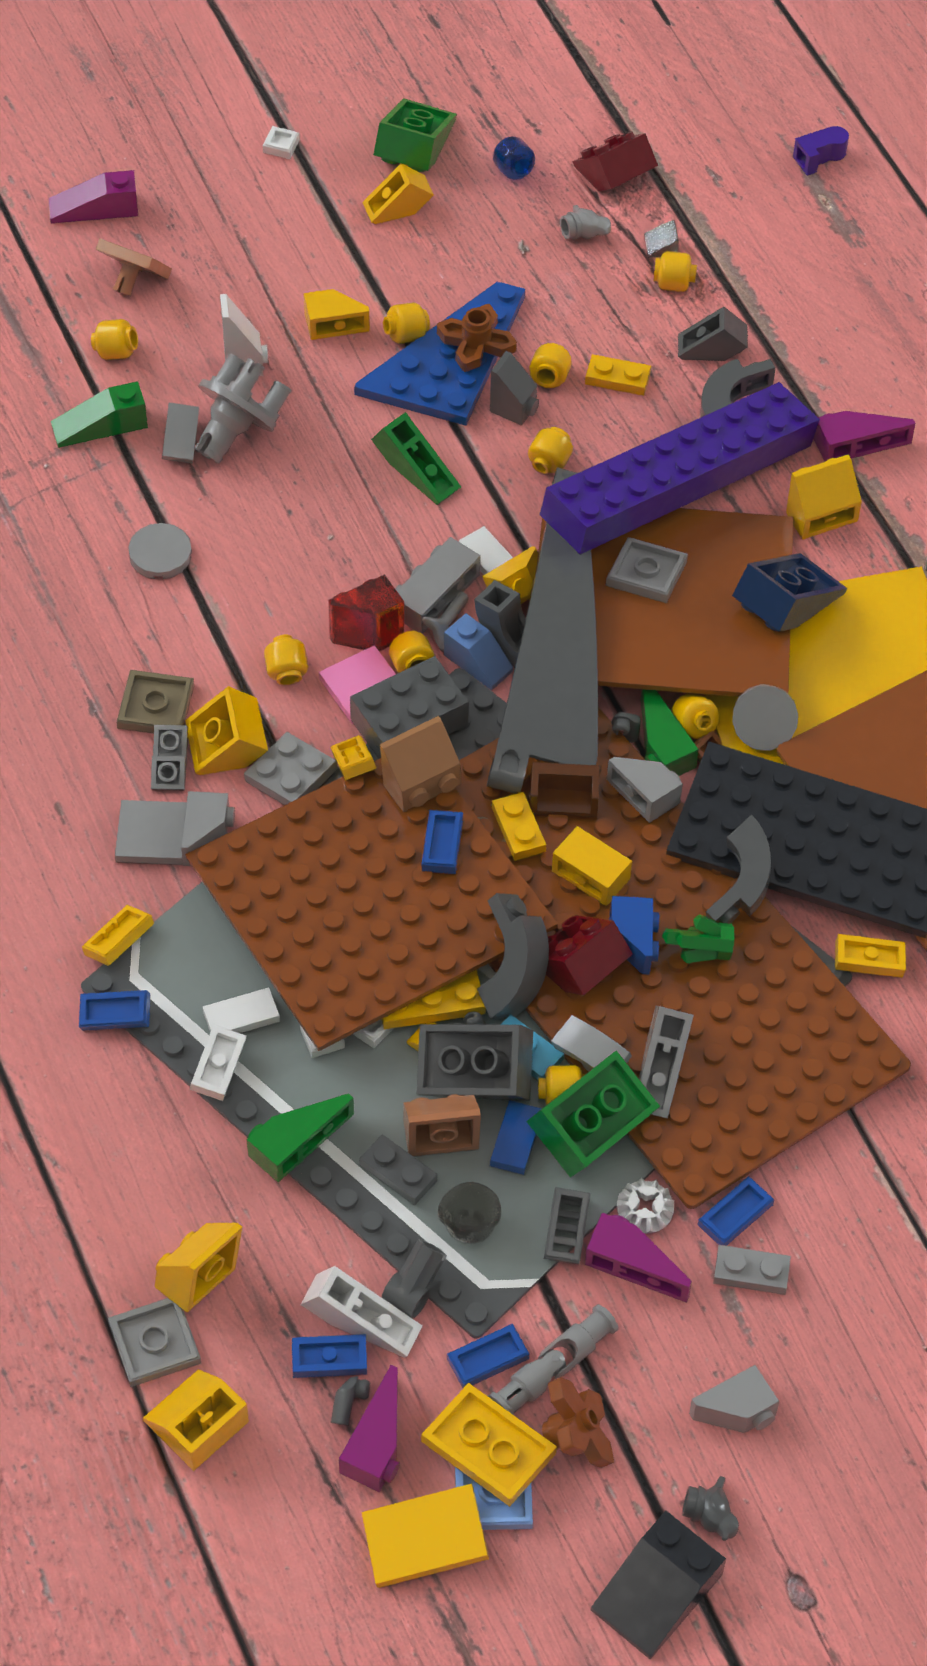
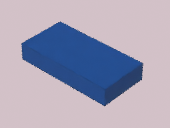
(442, 841)
(114, 1010)
(514, 1139)
(735, 1212)
(488, 1356)

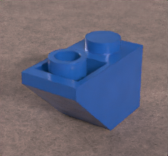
(637, 924)

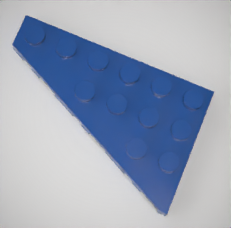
(426, 373)

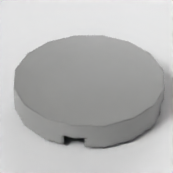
(160, 551)
(765, 717)

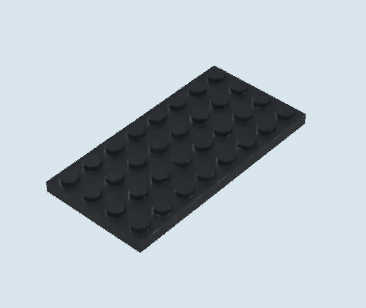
(823, 837)

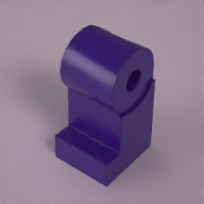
(820, 148)

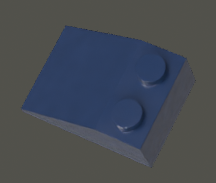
(786, 590)

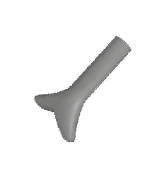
(441, 624)

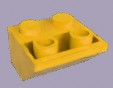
(824, 497)
(198, 1417)

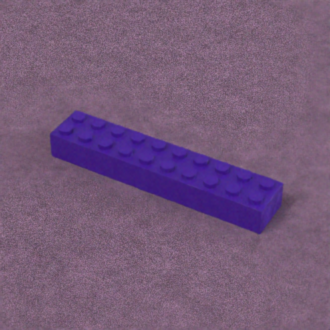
(678, 467)

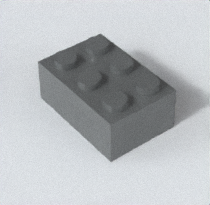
(407, 702)

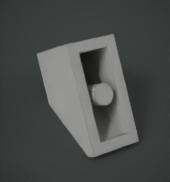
(645, 785)
(205, 820)
(737, 1403)

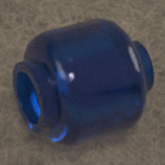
(514, 158)

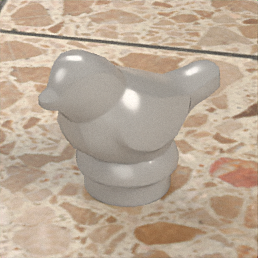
(583, 224)

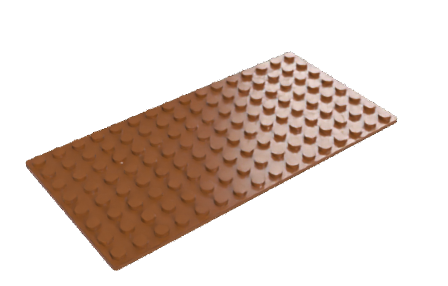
(771, 1030)

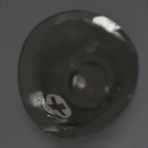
(470, 1212)

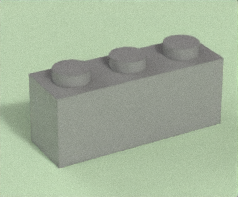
(437, 582)

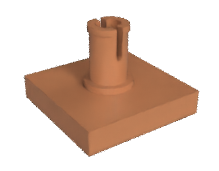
(132, 263)

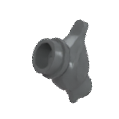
(711, 1509)

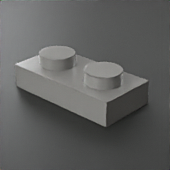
(752, 1269)

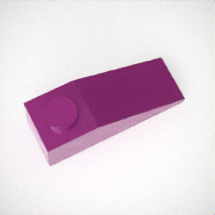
(98, 198)
(861, 434)
(629, 1254)
(372, 1448)

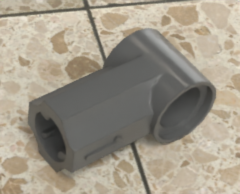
(410, 1286)

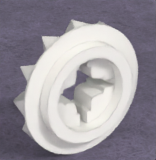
(644, 1219)

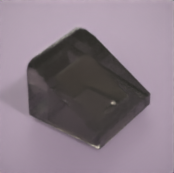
(661, 239)

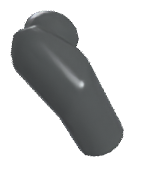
(344, 1399)

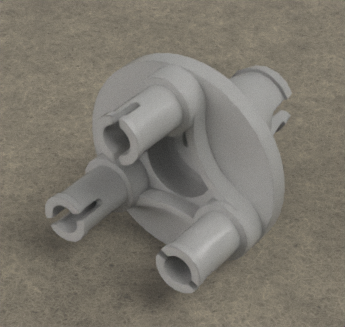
(235, 408)

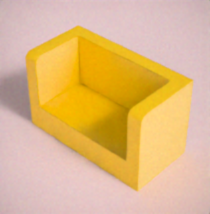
(591, 865)

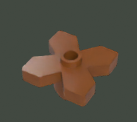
(475, 336)
(577, 1423)

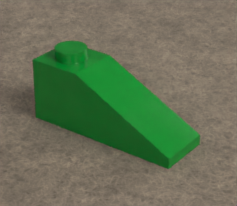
(104, 415)
(415, 458)
(664, 736)
(295, 1134)

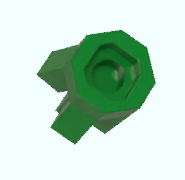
(704, 941)

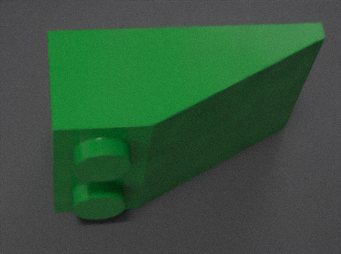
(413, 134)
(593, 1114)

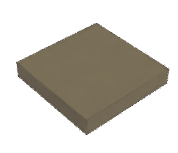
(154, 700)

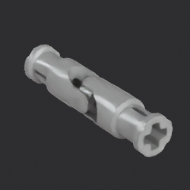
(534, 1377)

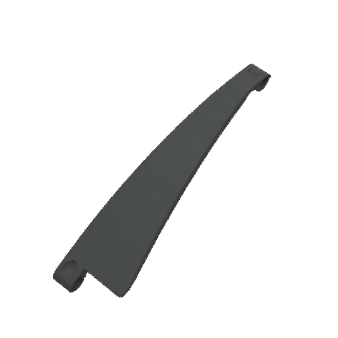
(555, 676)

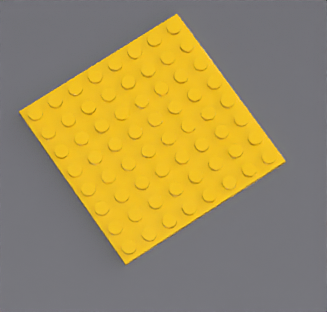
(849, 652)

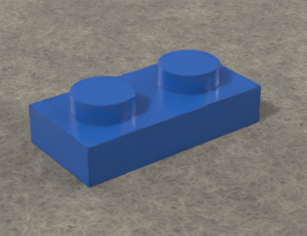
(329, 1356)

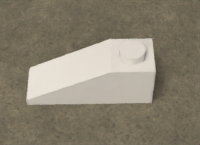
(240, 335)
(360, 1311)

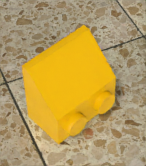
(226, 733)
(199, 1263)

